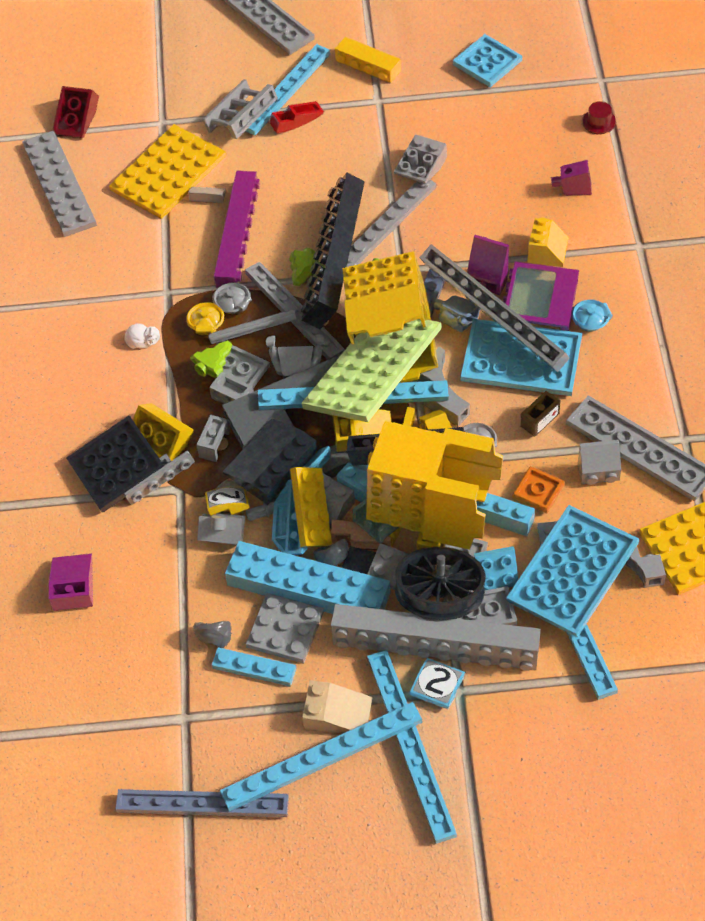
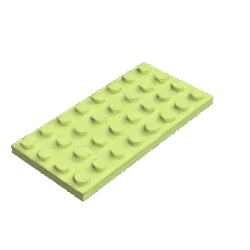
(370, 371)

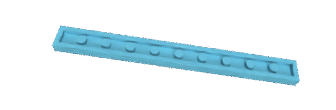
(402, 393)
(413, 751)
(320, 756)

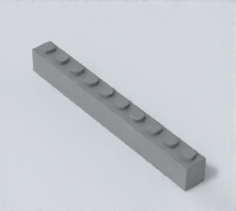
(494, 308)

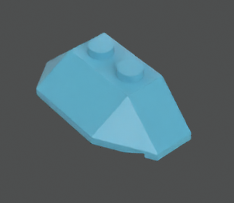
(285, 527)

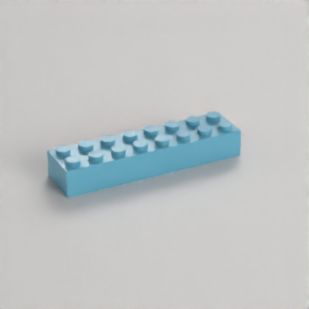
(303, 579)

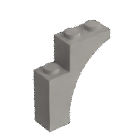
(455, 408)

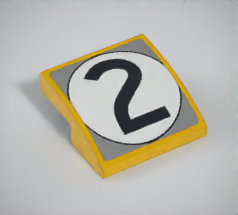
(227, 498)

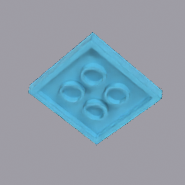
(487, 60)

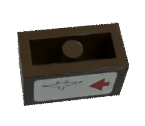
(540, 413)

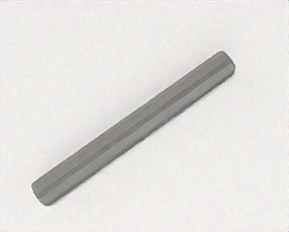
(252, 326)

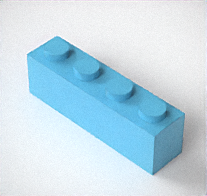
(507, 514)

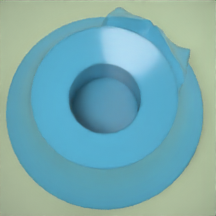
(591, 314)

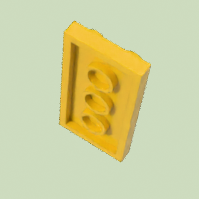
(311, 507)

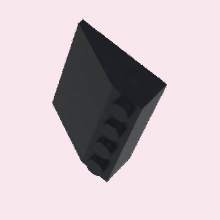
(267, 460)

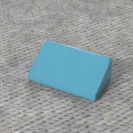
(319, 458)

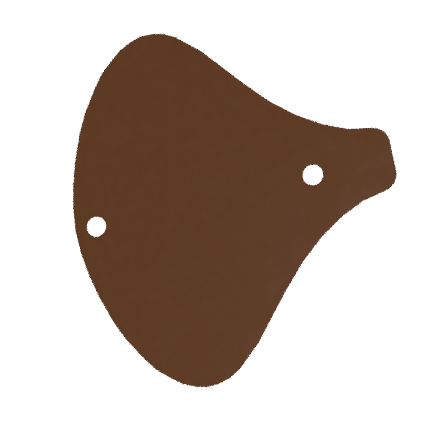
(194, 389)

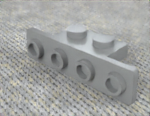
(166, 473)

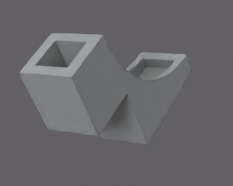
(648, 568)

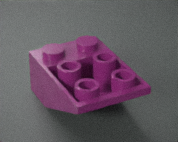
(489, 263)
(71, 582)

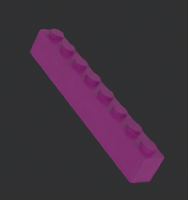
(236, 228)

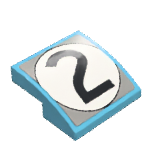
(437, 683)

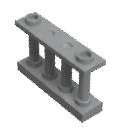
(247, 116)

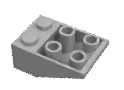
(422, 159)

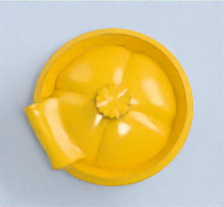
(205, 318)

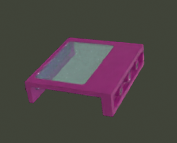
(542, 293)

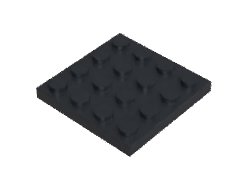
(114, 463)

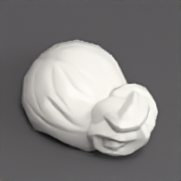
(141, 336)

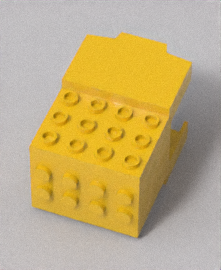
(384, 298)
(431, 482)

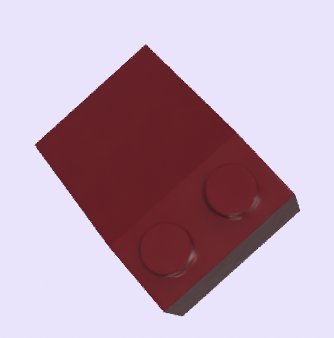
(75, 111)

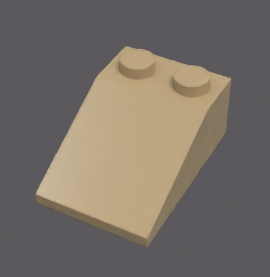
(335, 708)

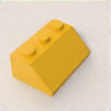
(547, 243)
(162, 430)

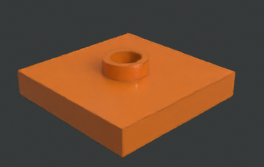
(538, 489)

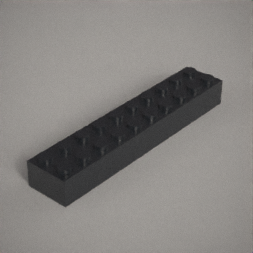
(332, 251)

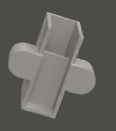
(221, 528)

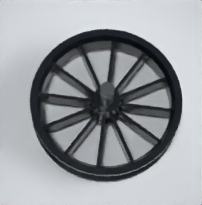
(440, 583)

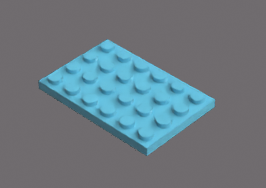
(503, 361)
(572, 570)

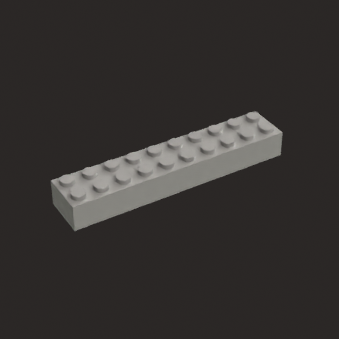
(442, 639)

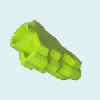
(301, 264)
(211, 359)

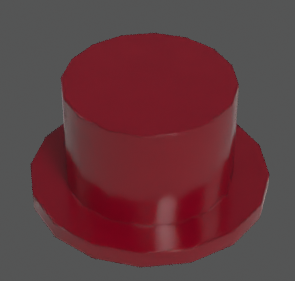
(599, 118)

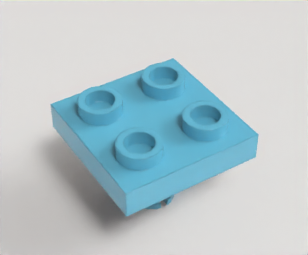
(499, 567)

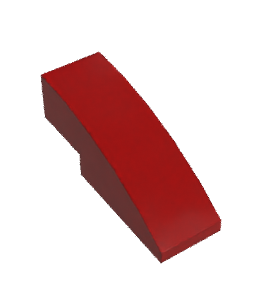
(295, 116)

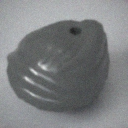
(333, 553)
(213, 633)

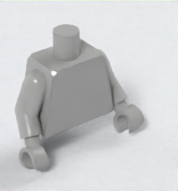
(293, 360)

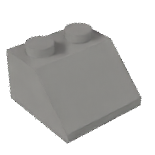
(599, 462)
(338, 499)

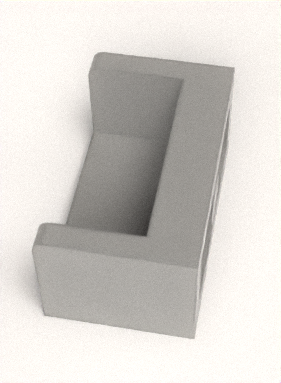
(226, 392)
(211, 437)

